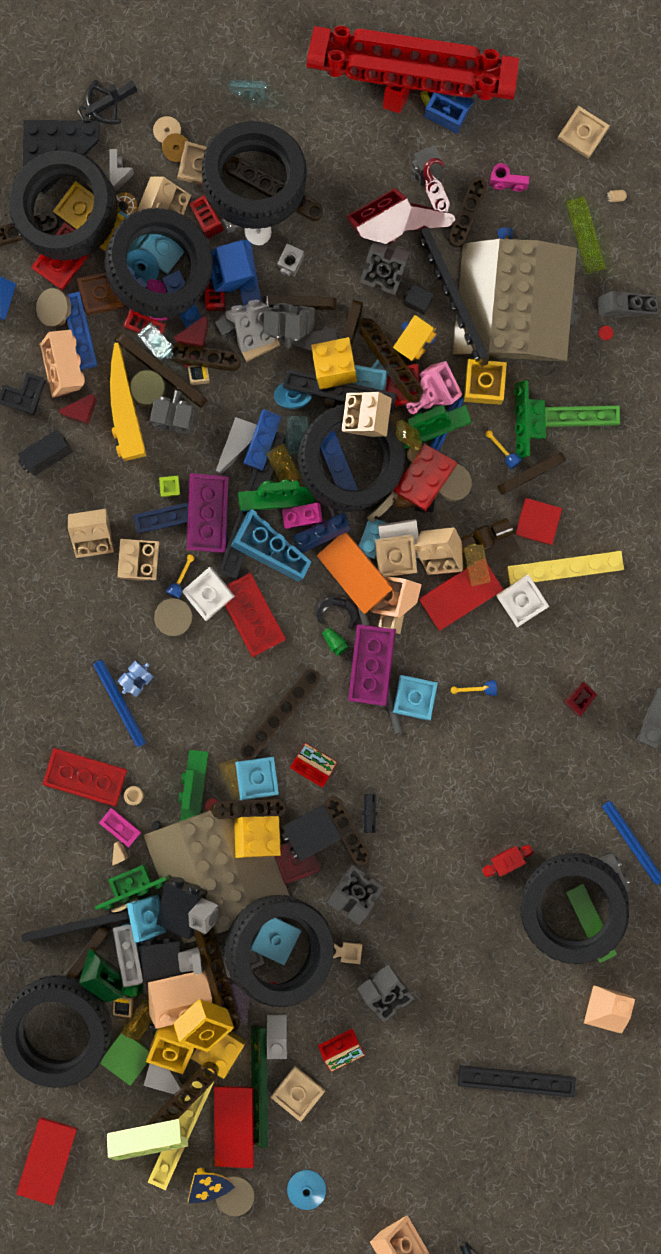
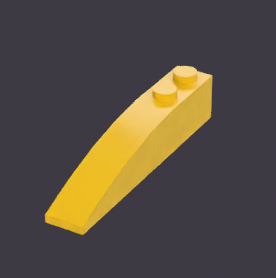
(123, 411)

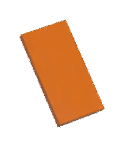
(355, 572)

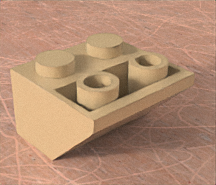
(164, 194)
(366, 414)
(90, 533)
(440, 551)
(138, 559)

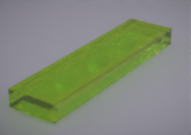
(585, 235)

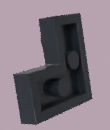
(26, 398)

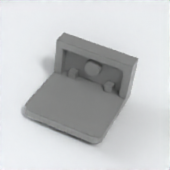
(249, 325)

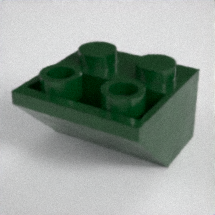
(101, 978)

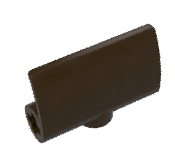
(496, 540)

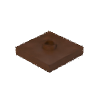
(97, 294)

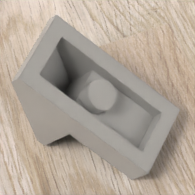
(118, 174)
(190, 961)

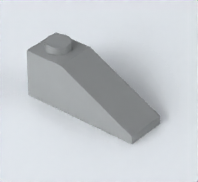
(236, 444)

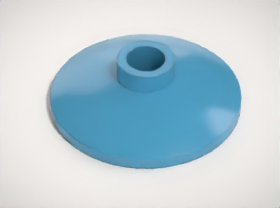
(144, 257)
(291, 399)
(306, 1180)

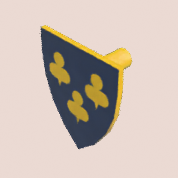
(208, 1186)

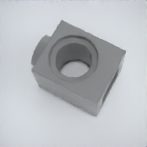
(290, 253)
(203, 915)

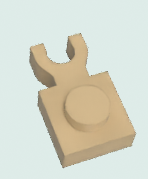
(349, 952)

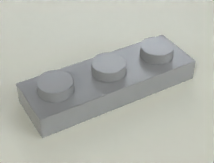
(127, 956)

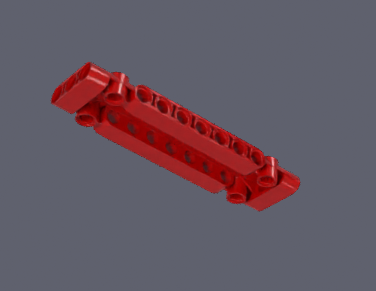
(413, 63)

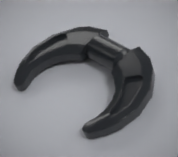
(349, 605)

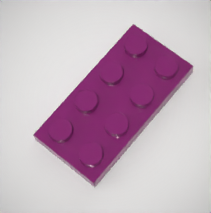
(207, 513)
(372, 664)

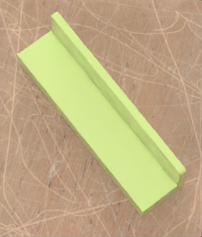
(145, 1140)

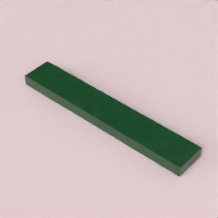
(259, 1082)

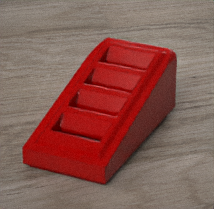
(211, 227)
(214, 306)
(131, 314)

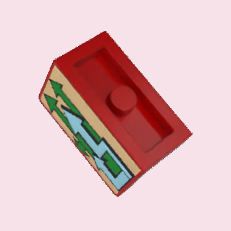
(313, 765)
(341, 1050)

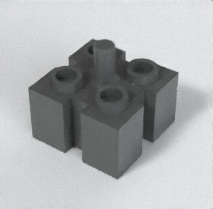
(385, 267)
(288, 321)
(173, 415)
(355, 895)
(385, 993)

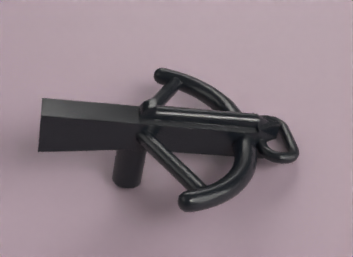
(113, 97)

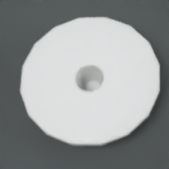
(258, 236)

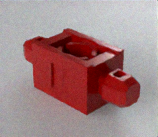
(507, 861)

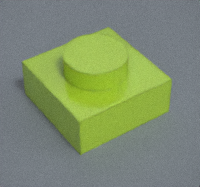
(169, 486)

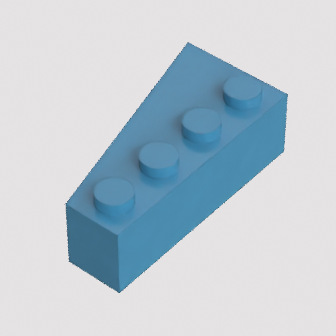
(270, 548)

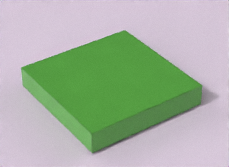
(126, 1058)

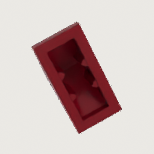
(194, 334)
(80, 410)
(580, 699)

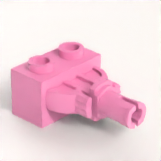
(438, 386)

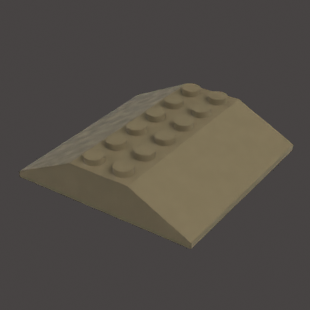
(517, 298)
(204, 855)

